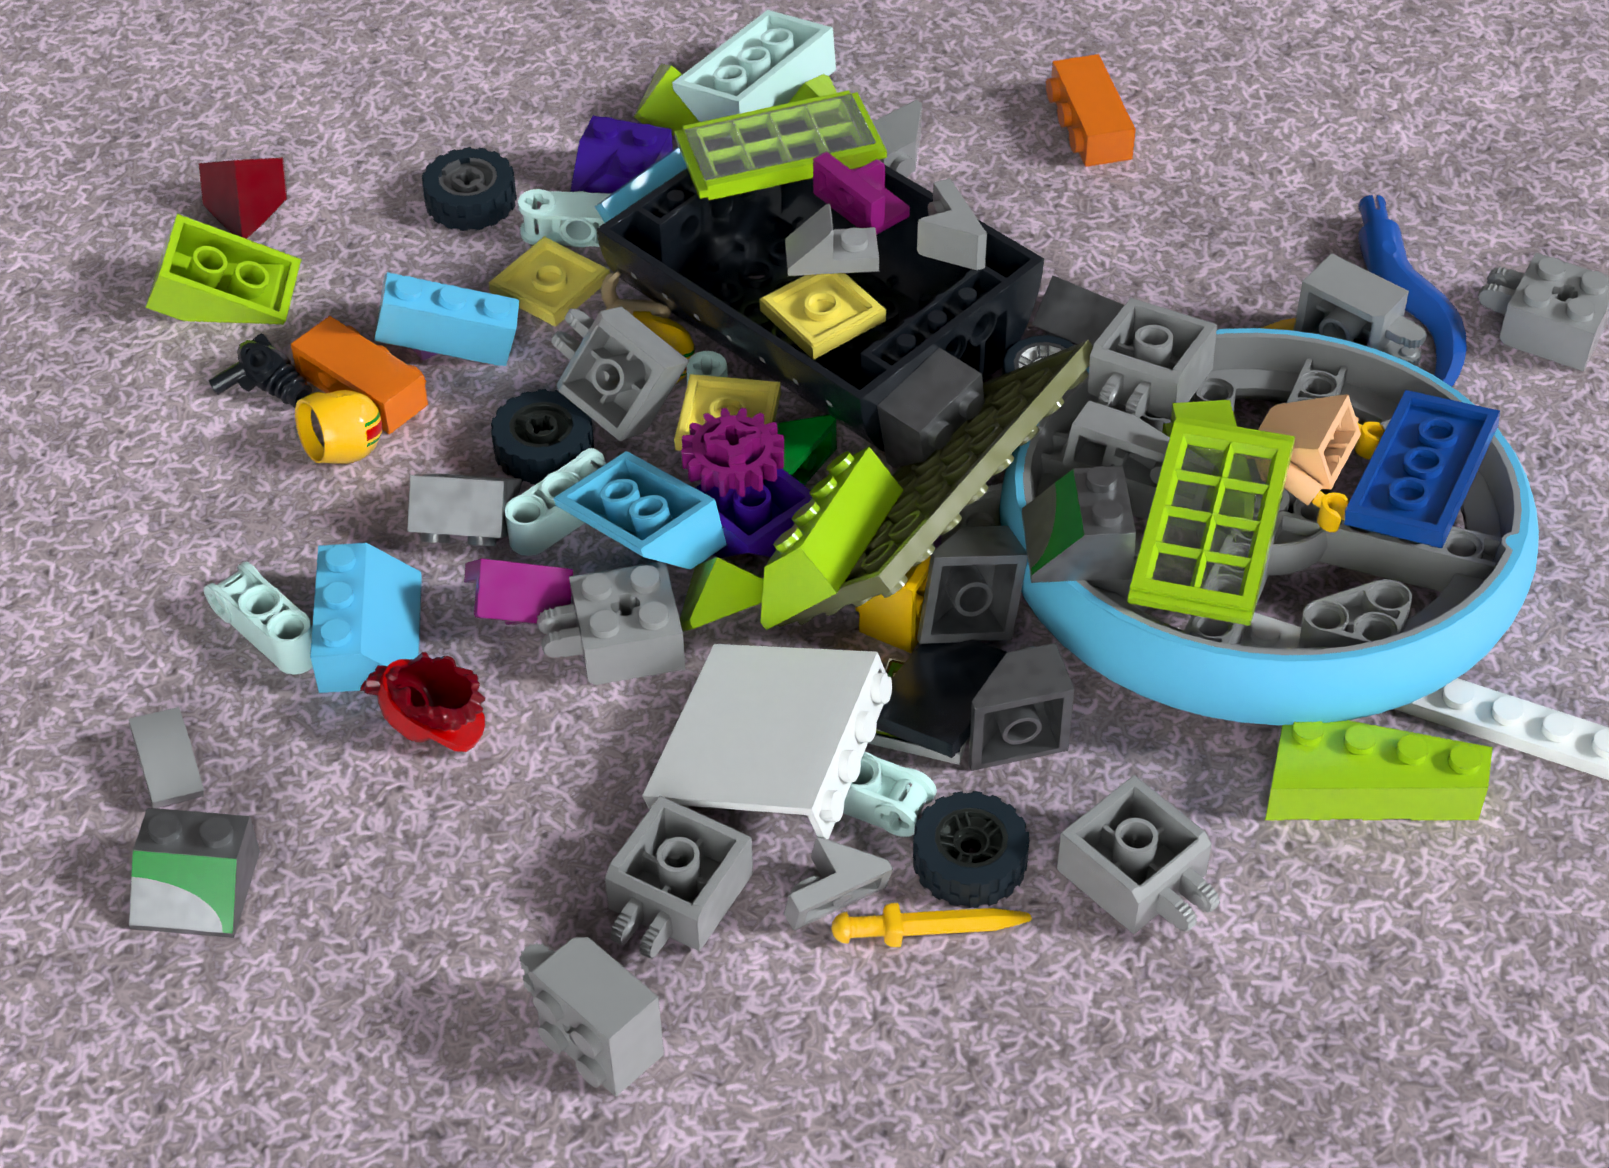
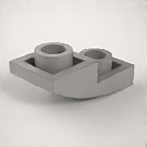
(166, 757)

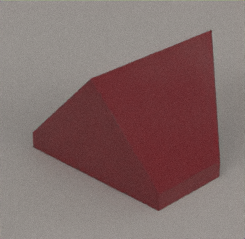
(243, 192)

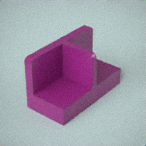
(858, 193)
(516, 590)

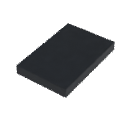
(936, 694)

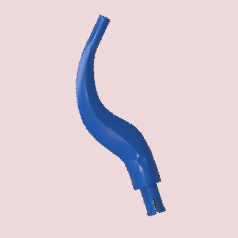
(1387, 258)

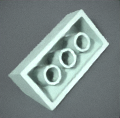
(758, 67)

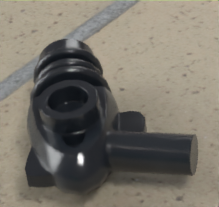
(267, 369)

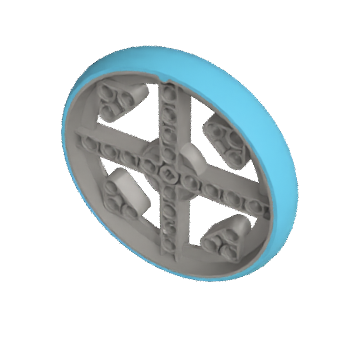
(1355, 645)

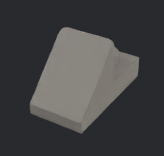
(951, 229)
(821, 250)
(846, 878)

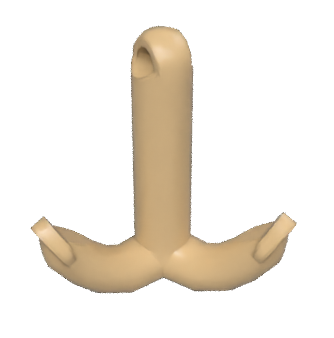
(611, 299)

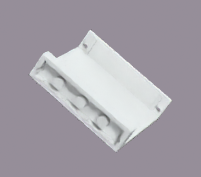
(774, 732)

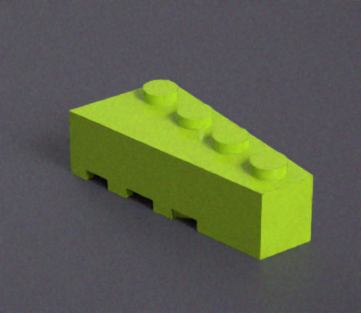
(1375, 774)

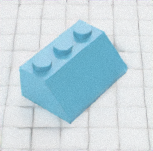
(446, 319)
(647, 511)
(362, 614)

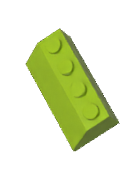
(827, 535)

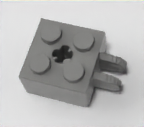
(1359, 308)
(1550, 309)
(1151, 359)
(617, 370)
(619, 623)
(1139, 858)
(676, 877)
(594, 1012)

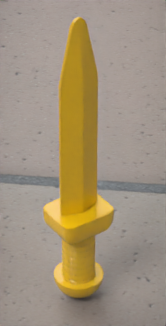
(895, 925)

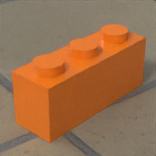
(1091, 110)
(342, 359)

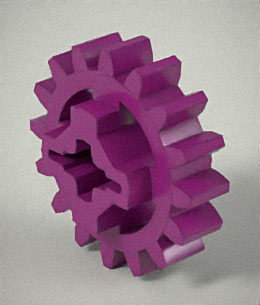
(732, 452)

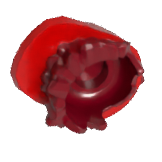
(430, 700)

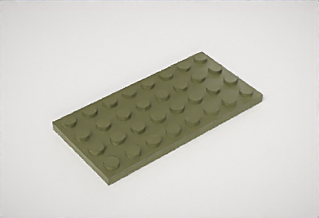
(956, 475)

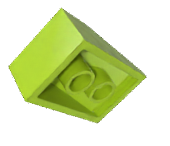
(221, 277)

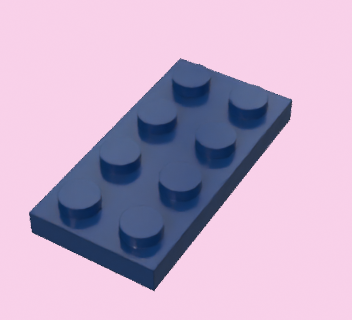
(1422, 468)

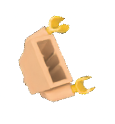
(1323, 441)

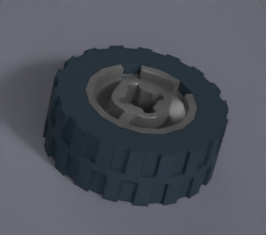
(469, 189)

